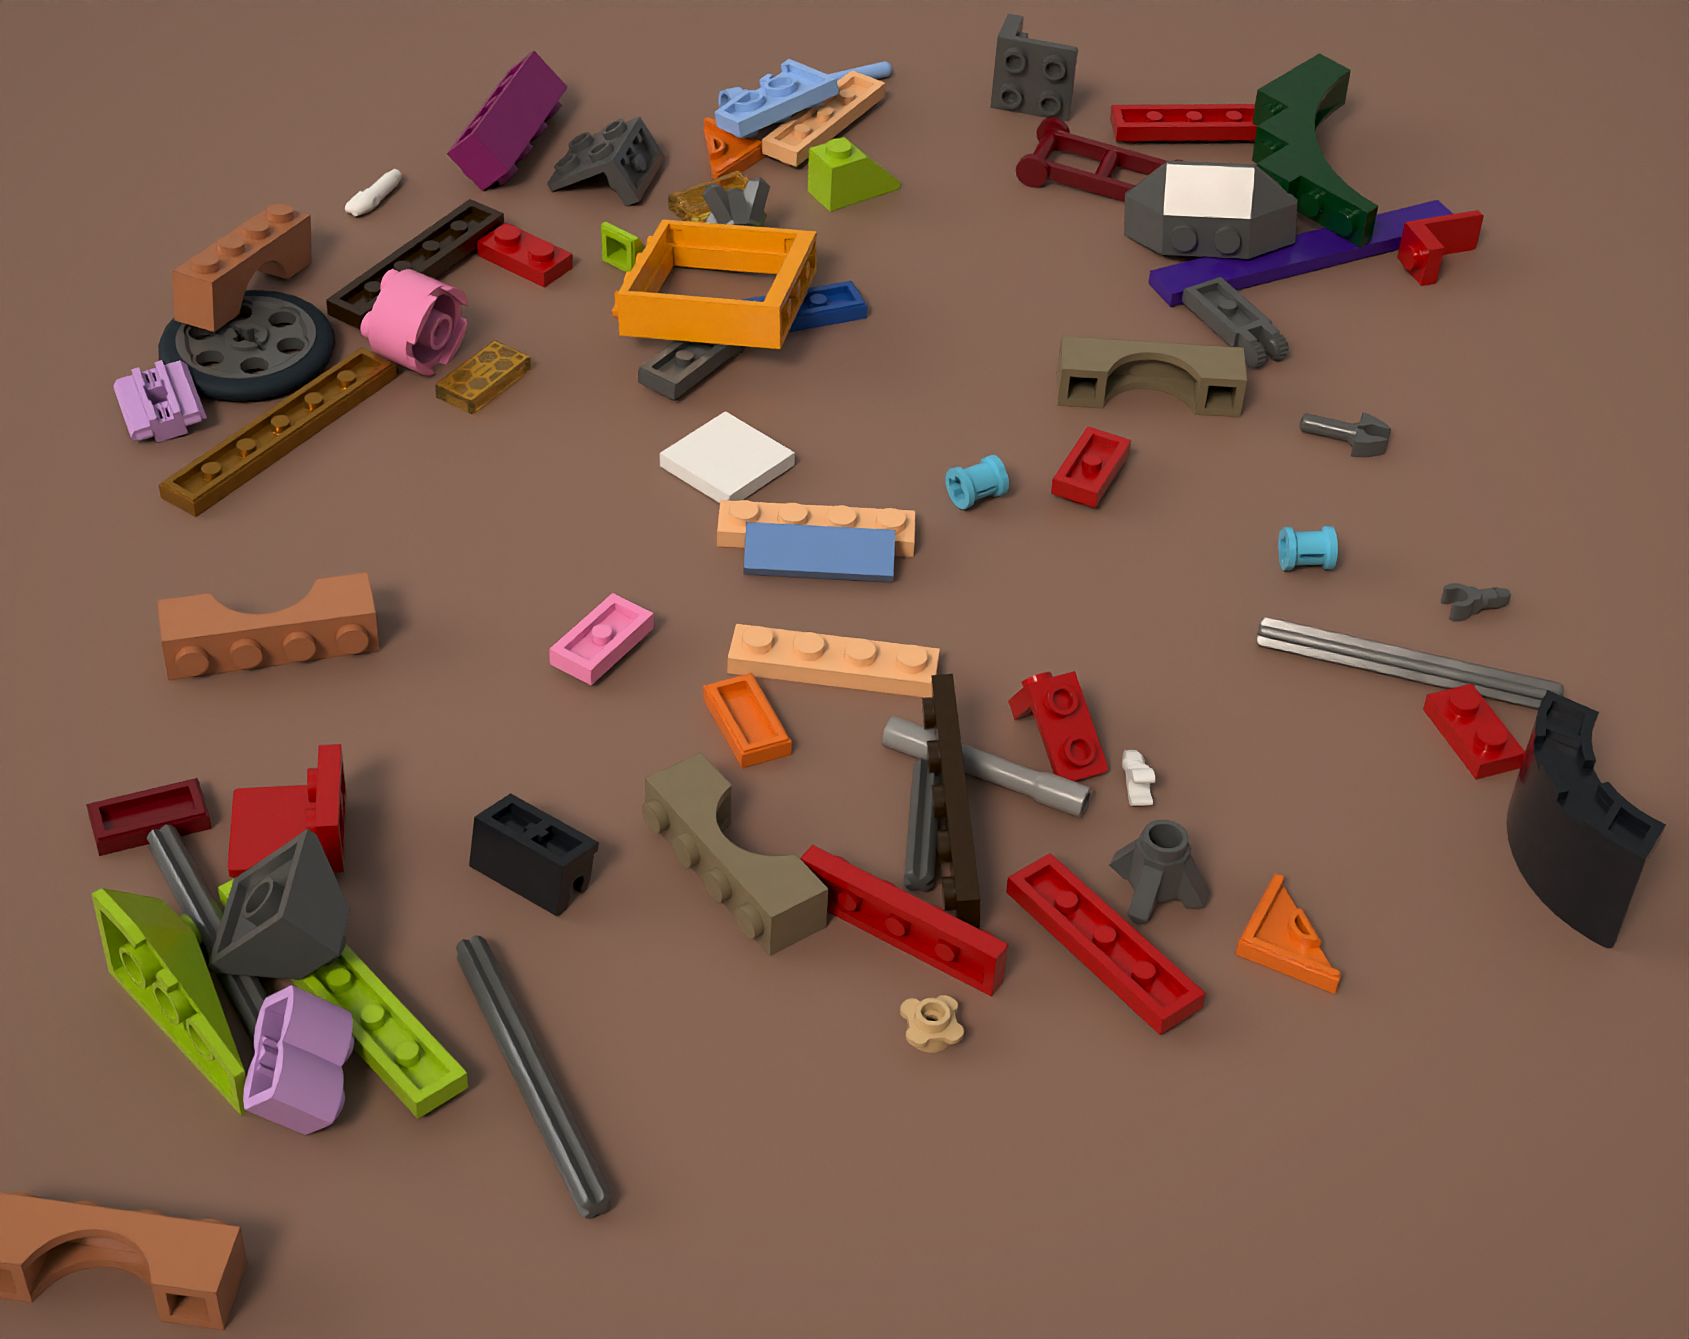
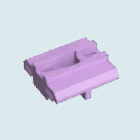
(159, 401)

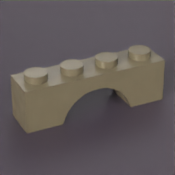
(1202, 376)
(770, 896)

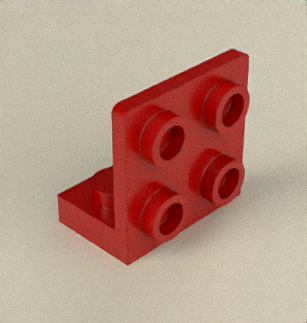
(275, 815)

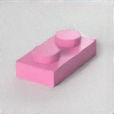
(601, 639)

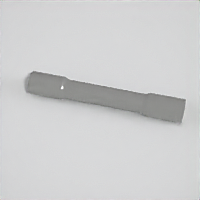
(1041, 786)

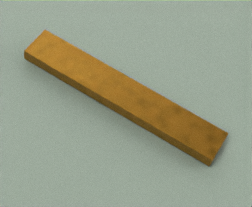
(277, 432)

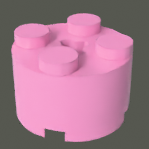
(415, 321)

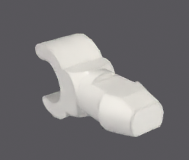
(1137, 778)

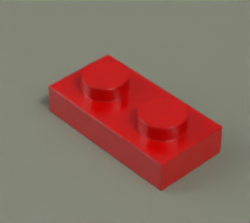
(525, 254)
(1091, 467)
(1474, 731)

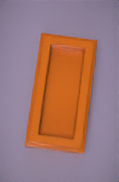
(747, 720)

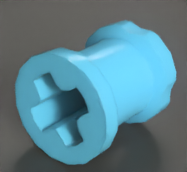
(977, 481)
(1307, 548)

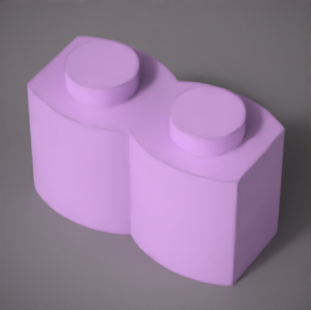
(299, 1061)

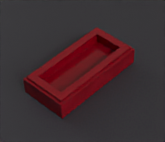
(128, 819)

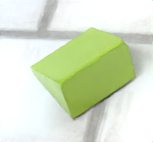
(619, 247)

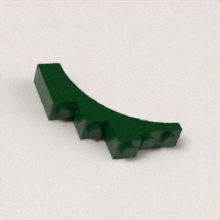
(1287, 148)

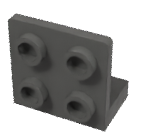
(1032, 73)
(621, 151)

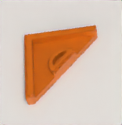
(729, 152)
(1286, 941)

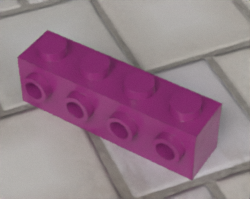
(508, 122)

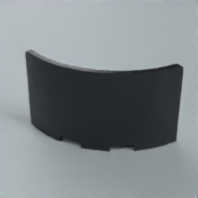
(1572, 833)

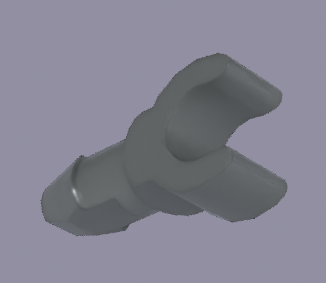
(1471, 600)

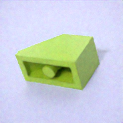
(846, 175)

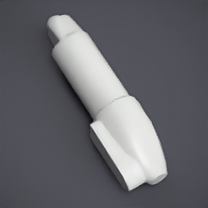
(370, 198)

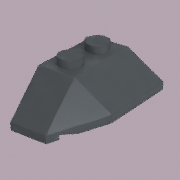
(1210, 211)

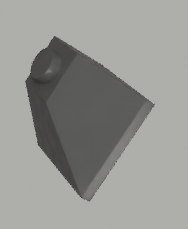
(283, 915)

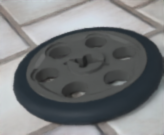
(254, 345)

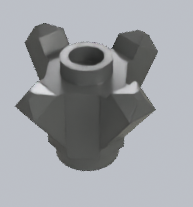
(737, 205)
(1160, 870)

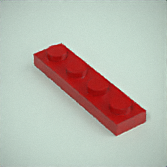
(1183, 122)
(910, 923)
(1105, 943)

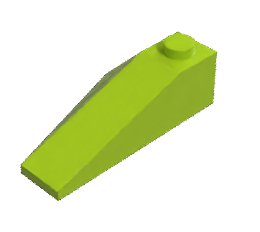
(164, 971)

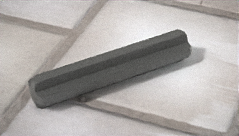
(922, 830)

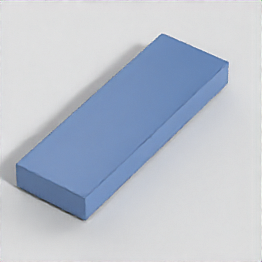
(819, 552)

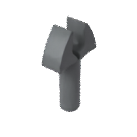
(1367, 437)

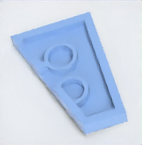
(776, 99)

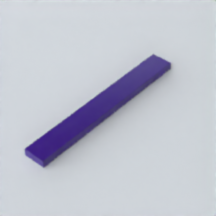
(1309, 253)

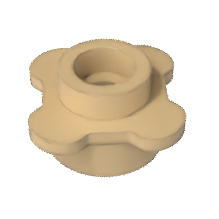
(932, 1023)

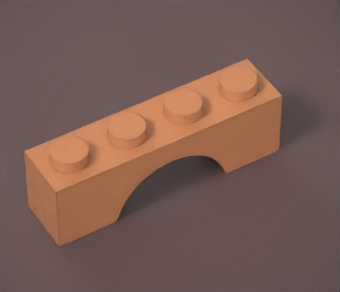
(213, 282)
(210, 639)
(184, 1261)

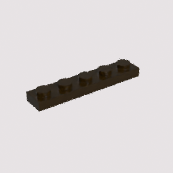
(427, 253)
(951, 801)

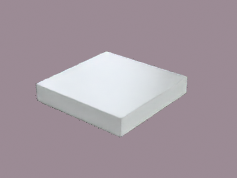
(727, 459)

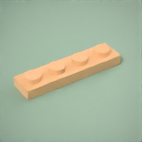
(818, 125)
(735, 514)
(833, 660)

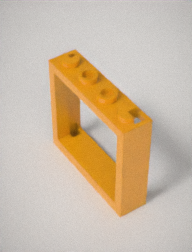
(717, 320)

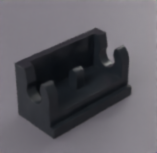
(531, 853)

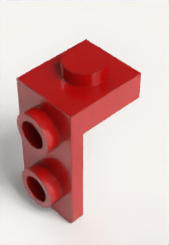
(1430, 238)
(1062, 723)

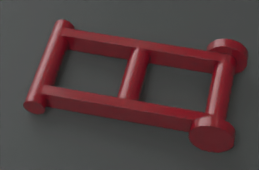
(1055, 135)

